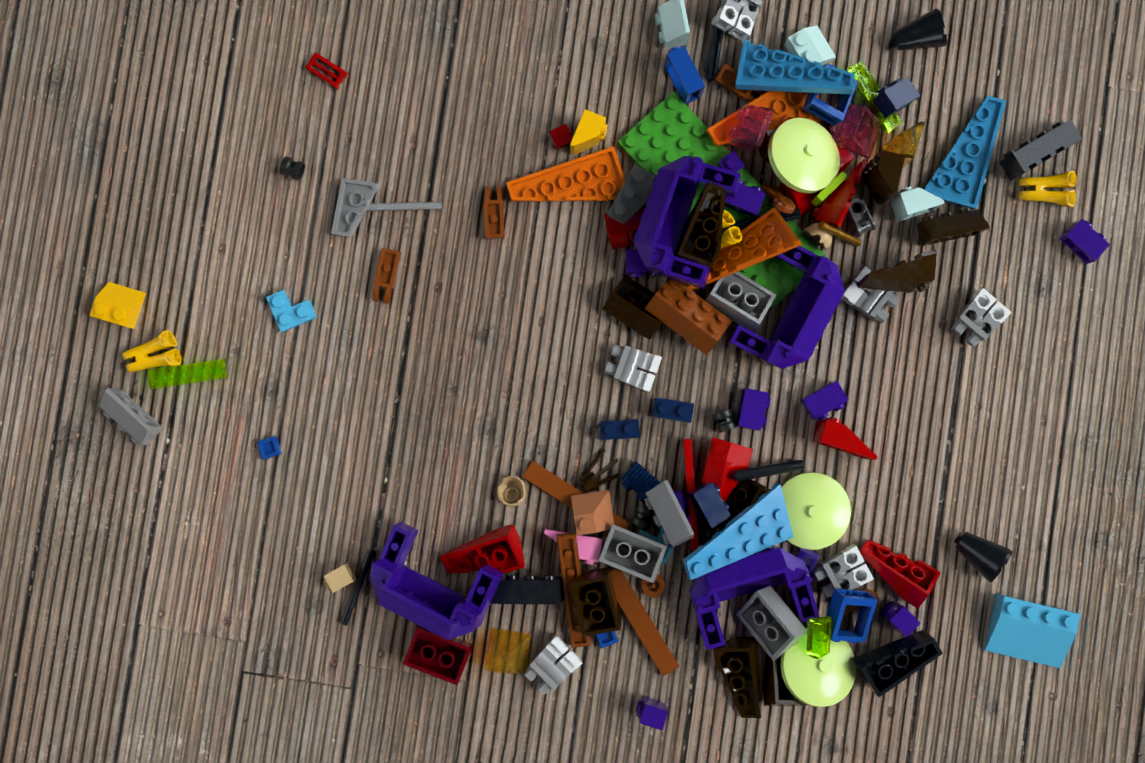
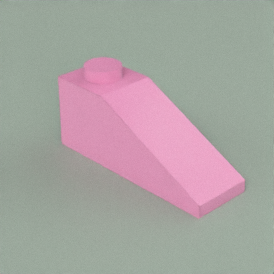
(588, 546)

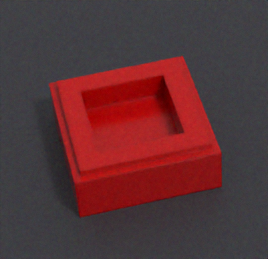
(561, 136)

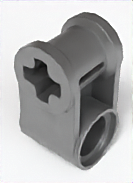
(860, 218)

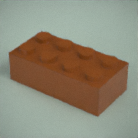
(688, 315)

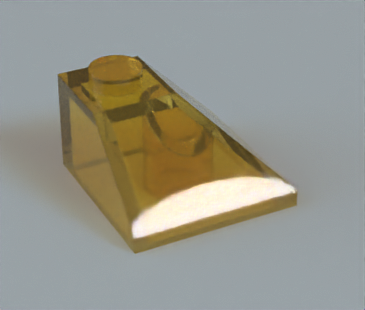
(906, 142)
(508, 651)

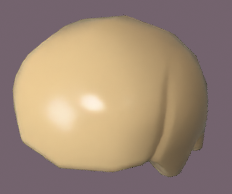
(822, 238)
(511, 491)

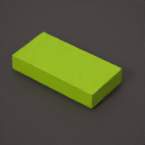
(829, 189)

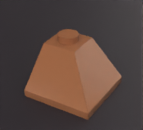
(592, 512)

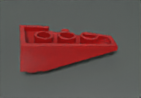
(803, 200)
(837, 204)
(497, 549)

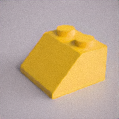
(589, 132)
(118, 305)

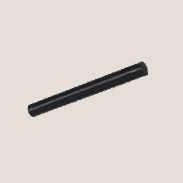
(357, 587)

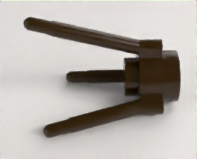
(590, 480)

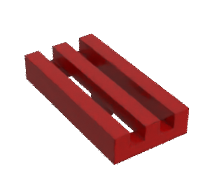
(339, 79)

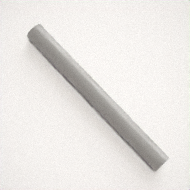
(404, 206)

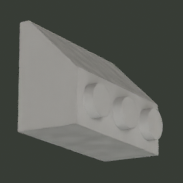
(741, 300)
(129, 416)
(669, 514)
(633, 553)
(771, 622)

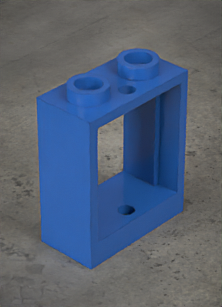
(684, 74)
(826, 112)
(836, 609)

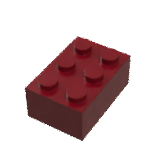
(437, 655)

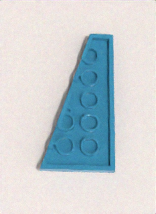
(787, 72)
(964, 168)
(746, 534)

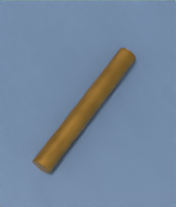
(839, 233)

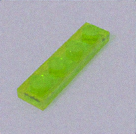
(868, 88)
(188, 374)

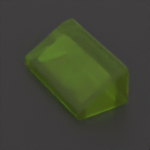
(818, 637)

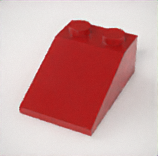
(840, 437)

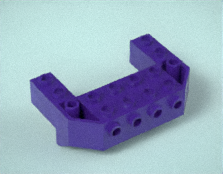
(667, 214)
(804, 316)
(745, 576)
(424, 599)

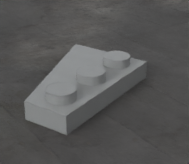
(351, 205)

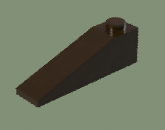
(904, 276)

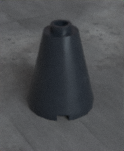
(921, 33)
(983, 554)

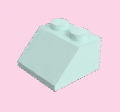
(673, 24)
(810, 45)
(914, 202)

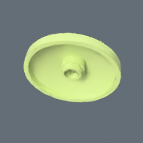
(803, 155)
(816, 510)
(821, 680)

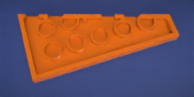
(786, 107)
(582, 179)
(759, 242)

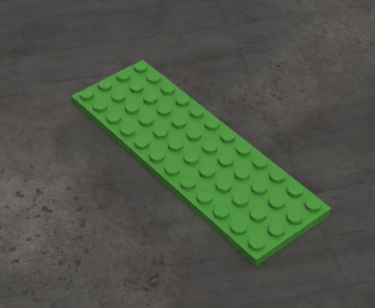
(677, 132)

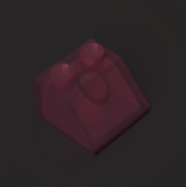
(751, 127)
(858, 131)

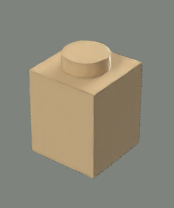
(339, 578)

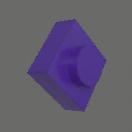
(731, 162)
(809, 557)

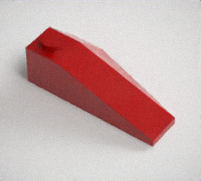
(721, 461)
(906, 577)

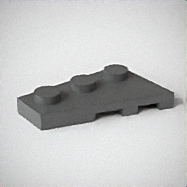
(632, 195)

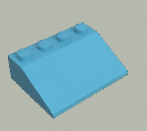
(1031, 631)

